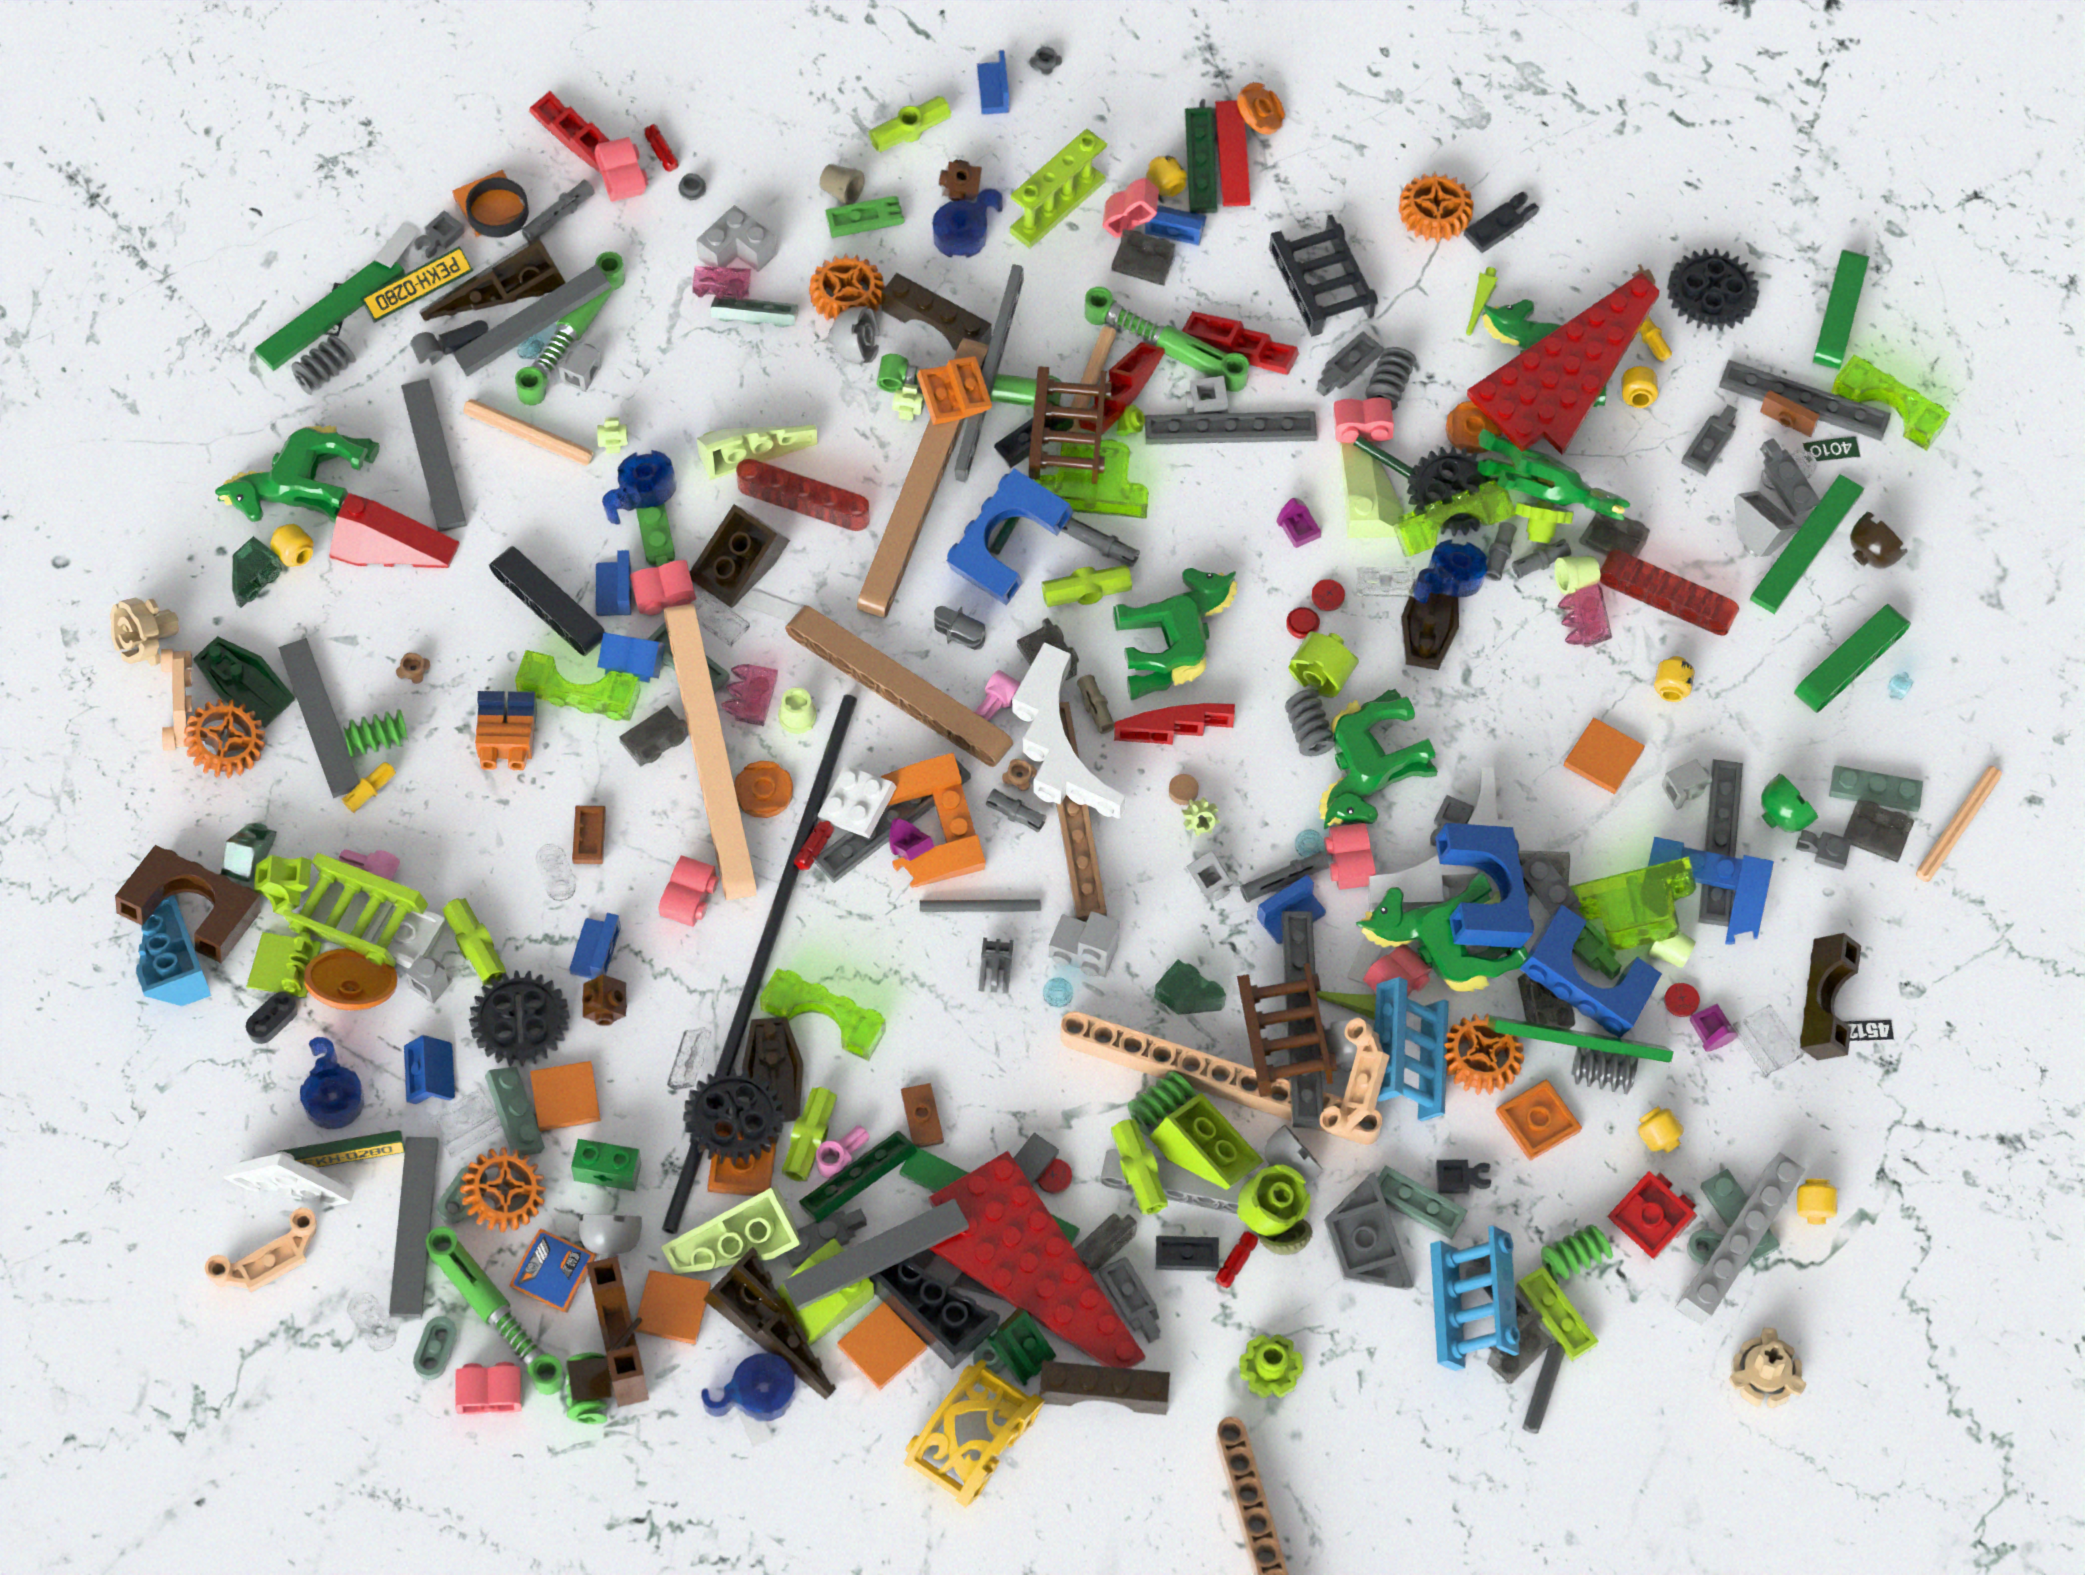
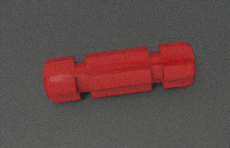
(661, 147)
(814, 845)
(1236, 1259)

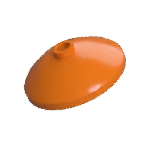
(349, 980)

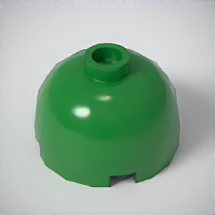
(1785, 806)

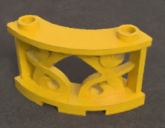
(1017, 1410)

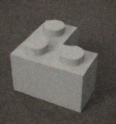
(736, 236)
(1085, 944)

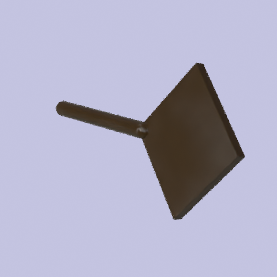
(591, 1376)

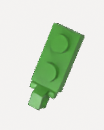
(656, 535)
(1595, 951)

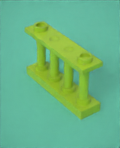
(1058, 188)
(354, 881)

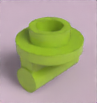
(1131, 421)

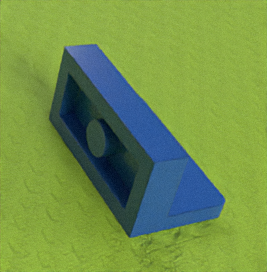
(993, 86)
(1176, 225)
(614, 586)
(1293, 898)
(595, 947)
(428, 1069)

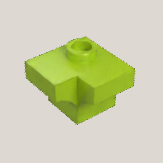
(282, 881)

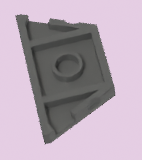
(1366, 1238)

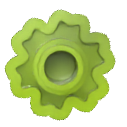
(1543, 519)
(1271, 1366)

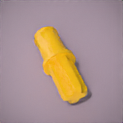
(1652, 336)
(368, 787)

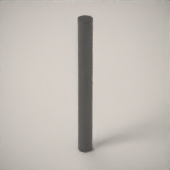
(1012, 905)

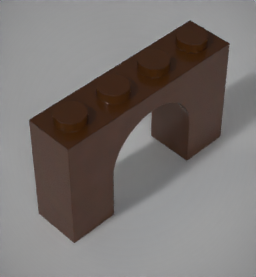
(166, 874)
(614, 1320)

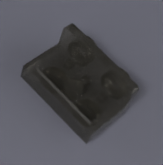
(1543, 1006)
(1531, 1345)

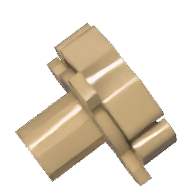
(141, 626)
(1768, 1369)

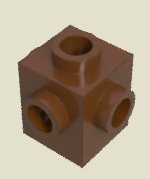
(960, 180)
(604, 1000)

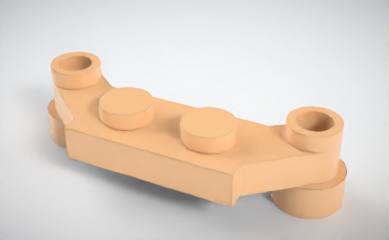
(177, 663)
(1363, 1082)
(269, 1261)

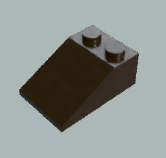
(737, 556)

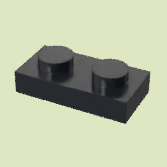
(1187, 1253)

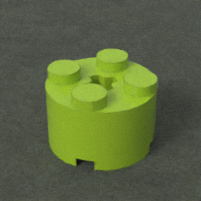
(1323, 663)
(1273, 1200)

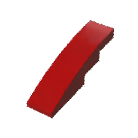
(569, 128)
(1232, 154)
(1232, 337)
(1127, 381)
(1161, 724)

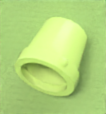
(1576, 573)
(797, 711)
(1673, 950)

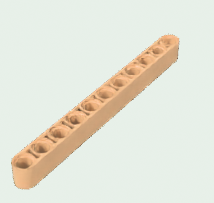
(710, 752)
(1201, 1079)

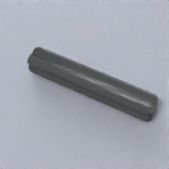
(1543, 1388)

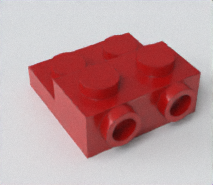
(1653, 1214)

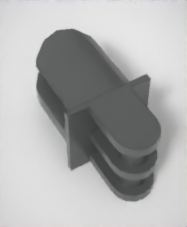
(959, 627)
(996, 962)

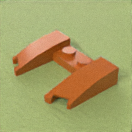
(962, 849)

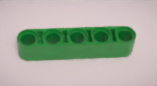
(1840, 309)
(1852, 658)

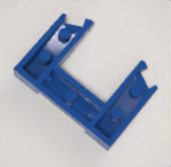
(1746, 876)

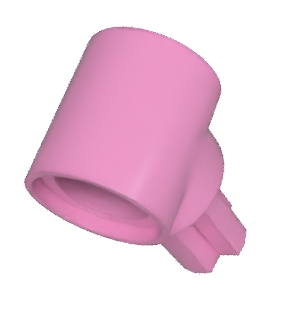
(999, 694)
(378, 863)
(841, 1149)

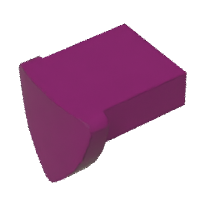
(1298, 523)
(908, 840)
(1713, 1028)

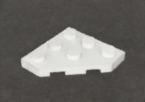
(289, 1177)

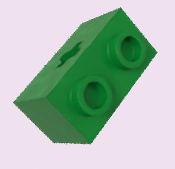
(606, 1164)

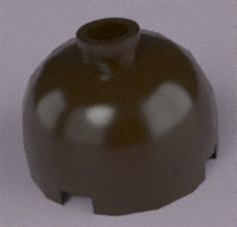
(1875, 543)

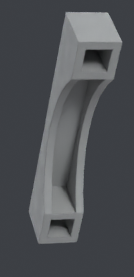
(1741, 1239)

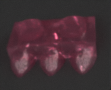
(721, 281)
(1588, 615)
(753, 693)

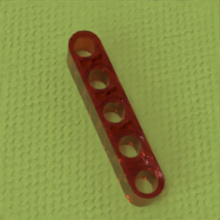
(794, 484)
(1668, 592)

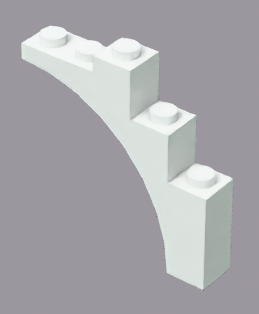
(1045, 740)
(1430, 880)

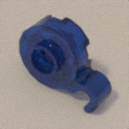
(962, 225)
(642, 482)
(1452, 571)
(329, 1078)
(742, 1390)

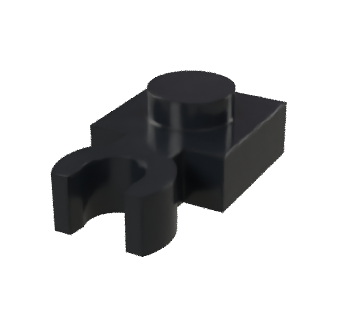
(1456, 1177)

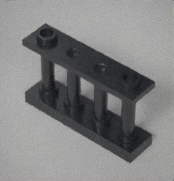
(1303, 293)

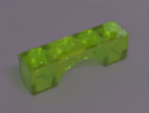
(1866, 383)
(1420, 531)
(610, 696)
(791, 996)

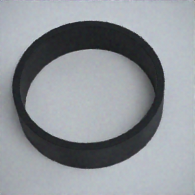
(497, 184)

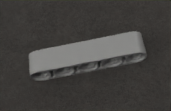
(1177, 1184)

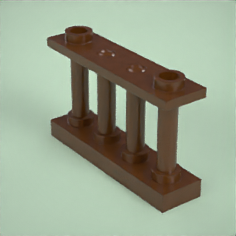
(1043, 435)
(1263, 1047)

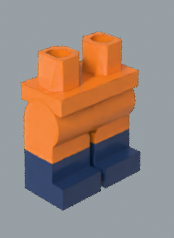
(502, 739)

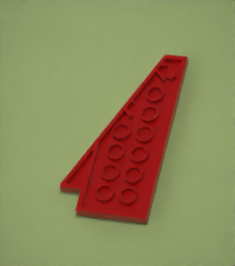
(1559, 378)
(1030, 1263)

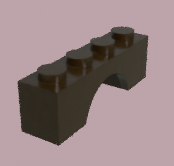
(911, 301)
(1832, 964)
(1135, 1388)

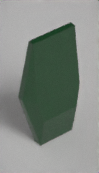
(244, 678)

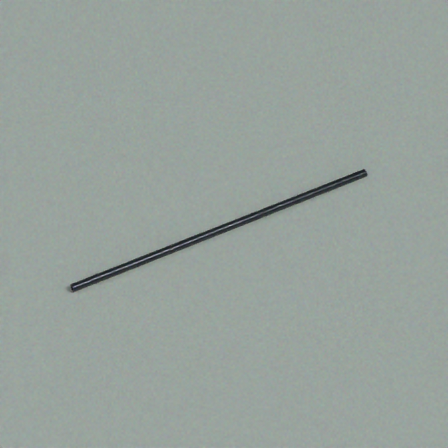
(765, 947)

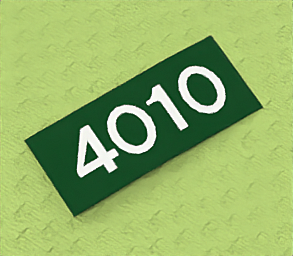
(1833, 448)

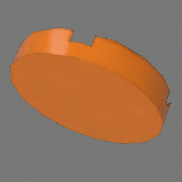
(1261, 108)
(1465, 425)
(763, 789)

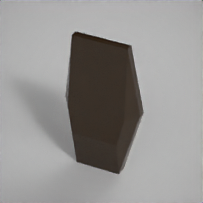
(1429, 629)
(776, 1058)

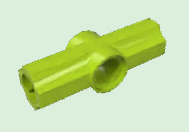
(909, 124)
(1086, 585)
(474, 941)
(809, 1133)
(1139, 1167)

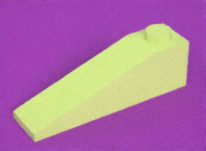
(727, 447)
(1368, 495)
(723, 1241)

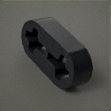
(271, 1017)

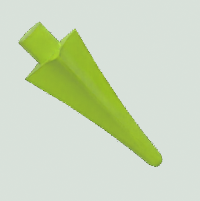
(1485, 288)
(1359, 1003)

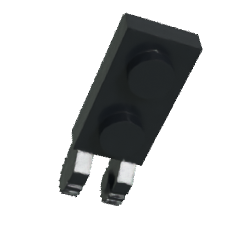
(1500, 223)
(1016, 445)

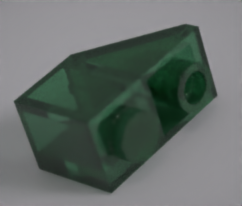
(252, 570)
(246, 850)
(1188, 992)

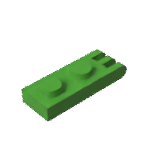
(864, 216)

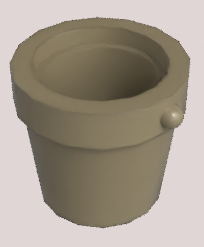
(842, 183)

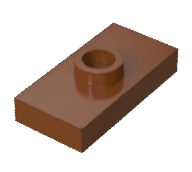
(1789, 413)
(589, 834)
(922, 1115)

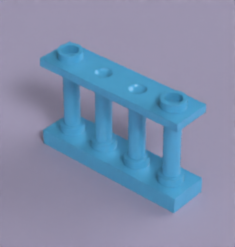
(1392, 1030)
(1449, 1289)

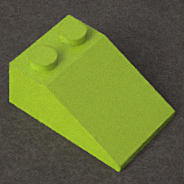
(1205, 1143)
(831, 1311)

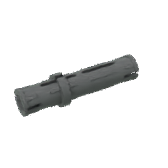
(581, 191)
(1108, 545)
(1284, 876)

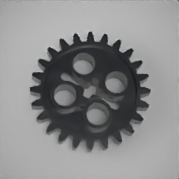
(1727, 305)
(1464, 471)
(490, 1021)
(761, 1110)

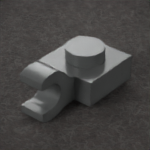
(1829, 848)

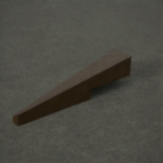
(517, 276)
(755, 1308)

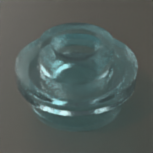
(530, 348)
(1899, 685)
(1309, 836)
(1058, 984)

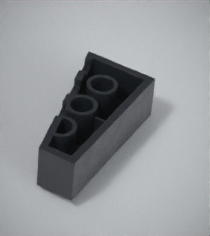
(935, 1312)

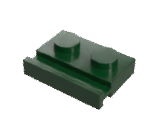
(1021, 1346)

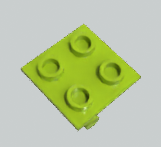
(282, 963)

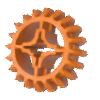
(1450, 199)
(844, 280)
(212, 736)
(1464, 1066)
(515, 1188)

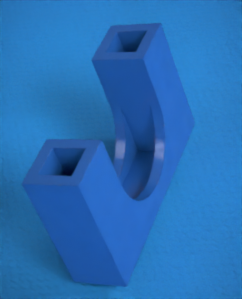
(1015, 498)
(1495, 853)
(1553, 967)

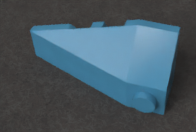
(168, 960)

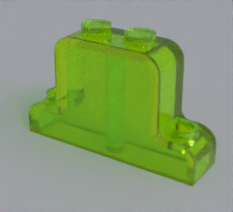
(1111, 494)
(1639, 903)

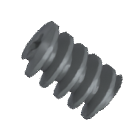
(321, 362)
(1391, 375)
(1309, 723)
(1604, 1070)

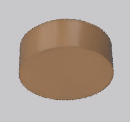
(1183, 788)

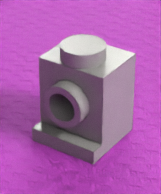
(580, 366)
(1209, 387)
(1686, 782)
(1205, 867)
(428, 978)

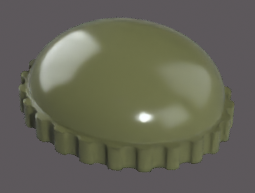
(1290, 1241)

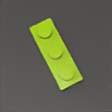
(1557, 1313)

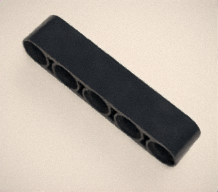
(547, 600)

